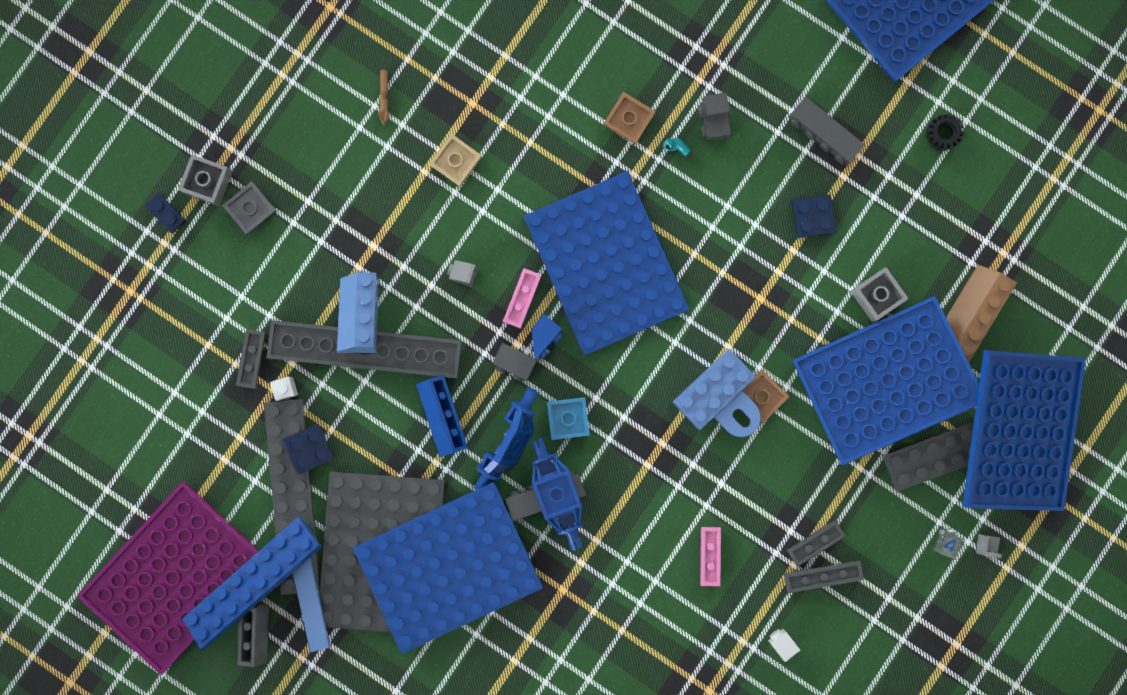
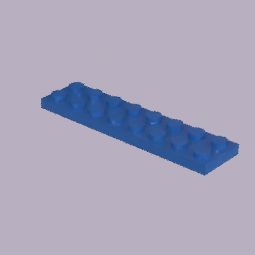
(251, 583)

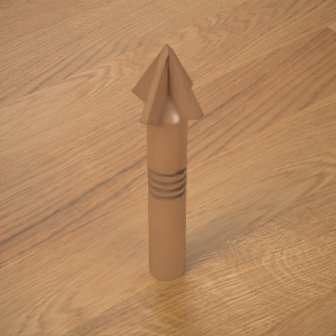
(383, 113)

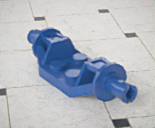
(514, 440)
(556, 494)

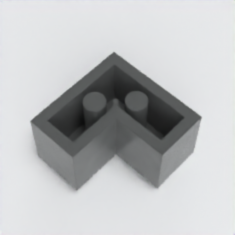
(715, 111)

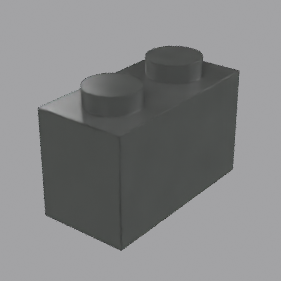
(514, 362)

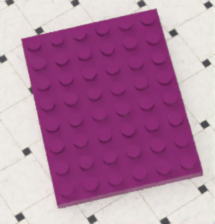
(165, 574)

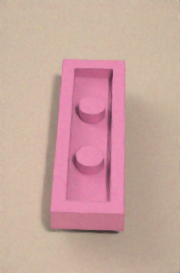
(522, 298)
(710, 556)

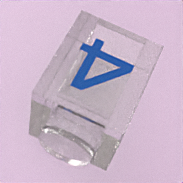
(948, 543)

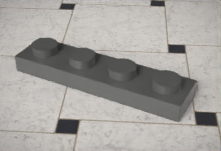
(823, 576)

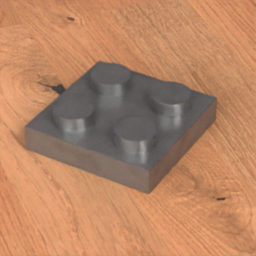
(249, 208)

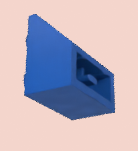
(543, 335)

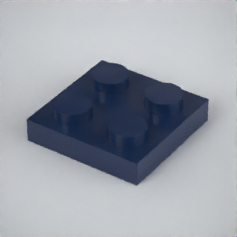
(813, 216)
(307, 449)

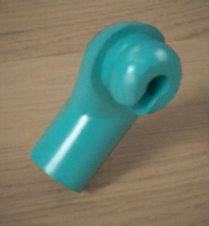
(676, 144)

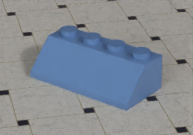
(358, 313)

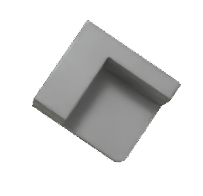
(988, 546)

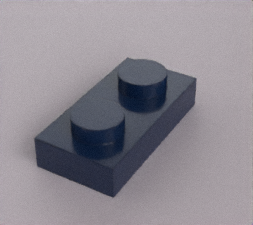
(165, 213)

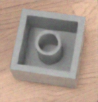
(205, 180)
(879, 294)

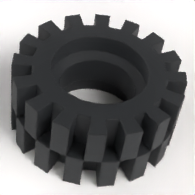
(955, 127)

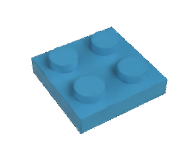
(568, 418)

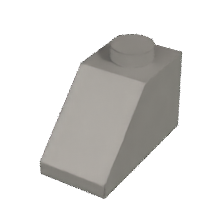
(462, 273)

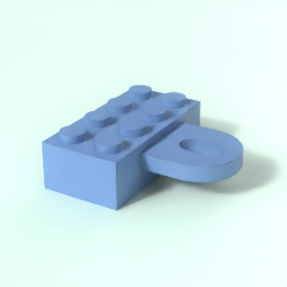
(718, 394)

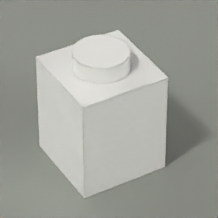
(284, 388)
(783, 644)

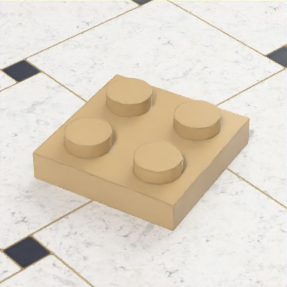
(455, 160)

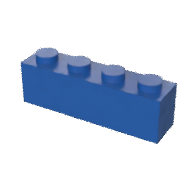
(441, 416)

